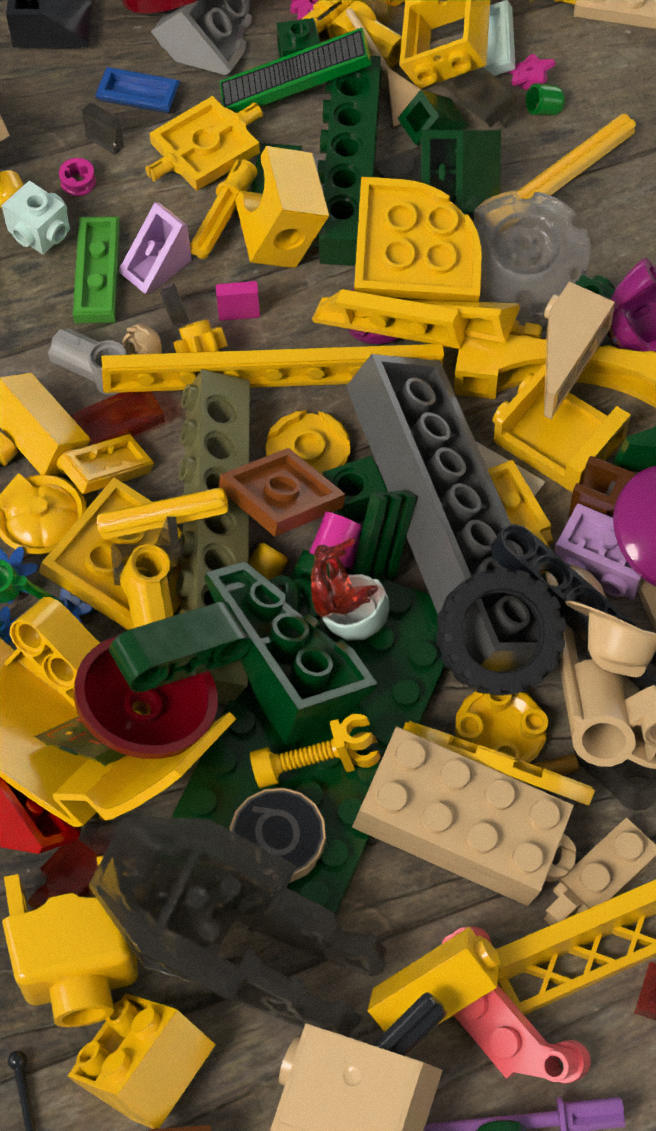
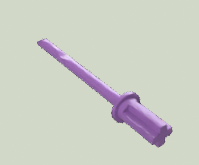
(570, 1116)

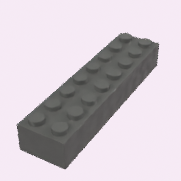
(457, 512)

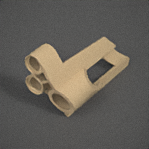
(604, 709)

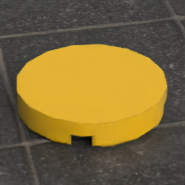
(313, 437)

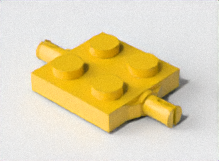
(204, 142)

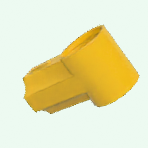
(385, 39)
(147, 596)

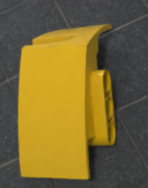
(39, 696)

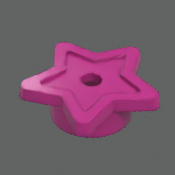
(531, 71)

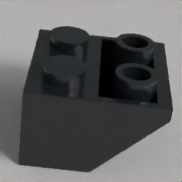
(49, 23)

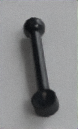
(17, 1061)

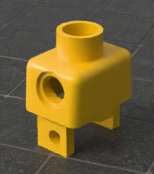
(67, 955)

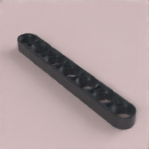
(570, 584)

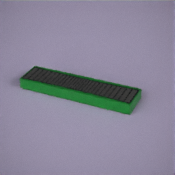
(297, 71)

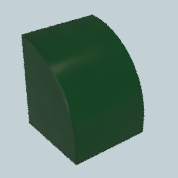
(430, 112)

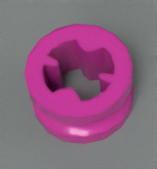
(85, 170)

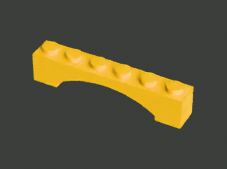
(494, 366)

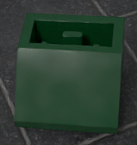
(462, 164)

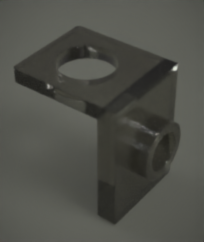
(167, 540)

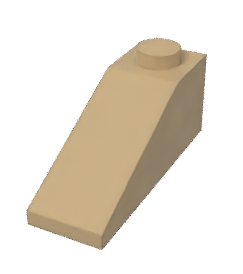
(574, 332)

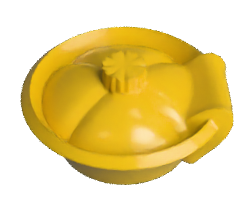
(38, 511)

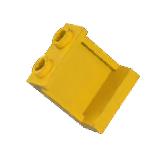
(559, 444)

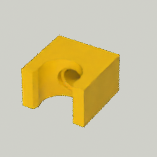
(288, 213)

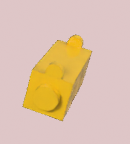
(38, 423)
(452, 972)

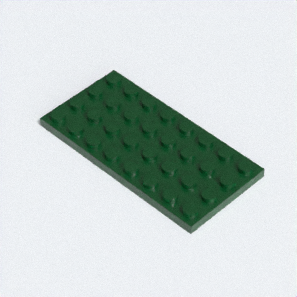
(407, 671)

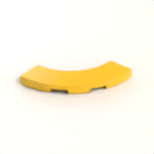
(507, 765)

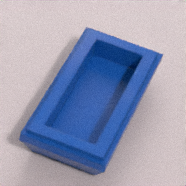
(137, 90)

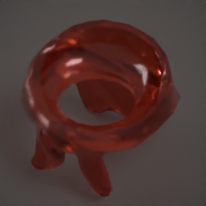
(337, 595)

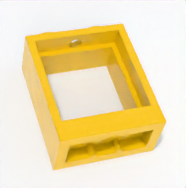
(452, 58)

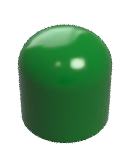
(550, 99)

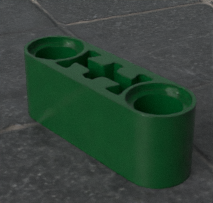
(180, 646)

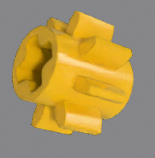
(200, 338)

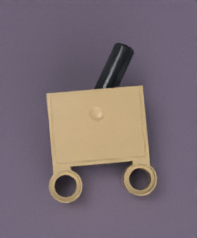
(360, 1085)

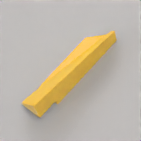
(418, 319)

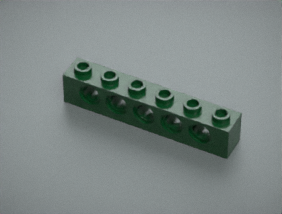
(349, 156)

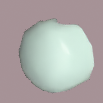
(364, 620)

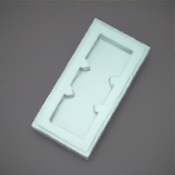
(500, 39)

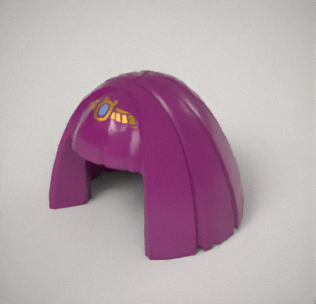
(635, 309)

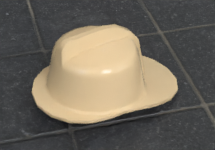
(617, 644)

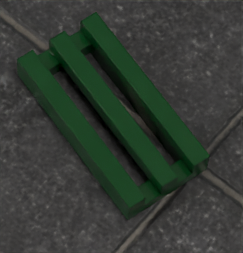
(389, 534)

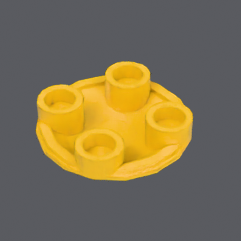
(503, 723)

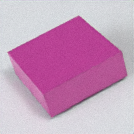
(237, 300)

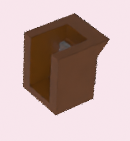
(600, 486)

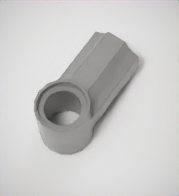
(82, 354)

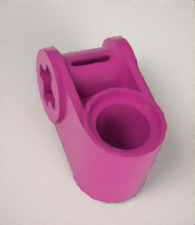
(335, 530)

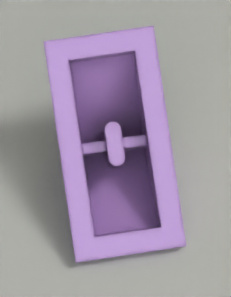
(157, 251)

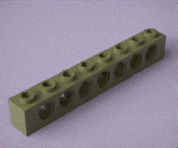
(214, 444)

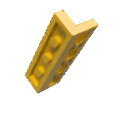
(570, 937)

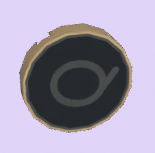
(284, 825)

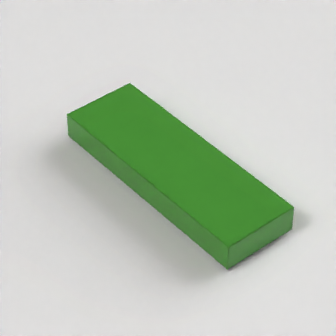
(97, 270)

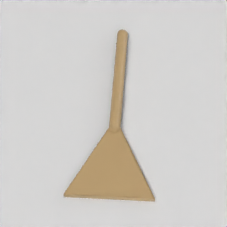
(400, 90)

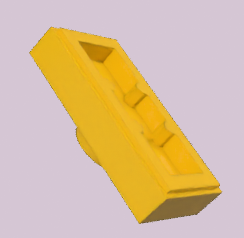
(97, 464)

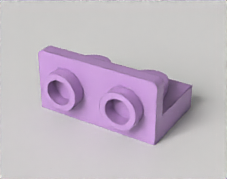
(592, 544)

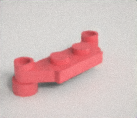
(514, 1042)

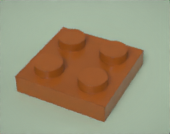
(281, 491)

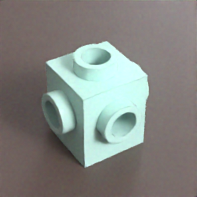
(36, 217)

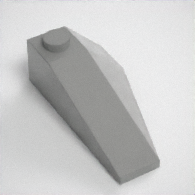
(205, 33)

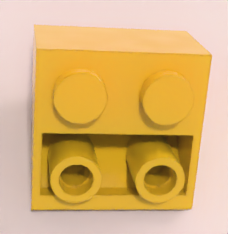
(142, 1059)

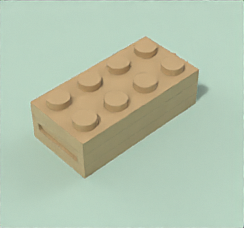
(467, 818)

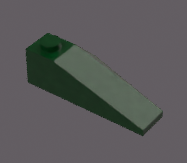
(292, 664)

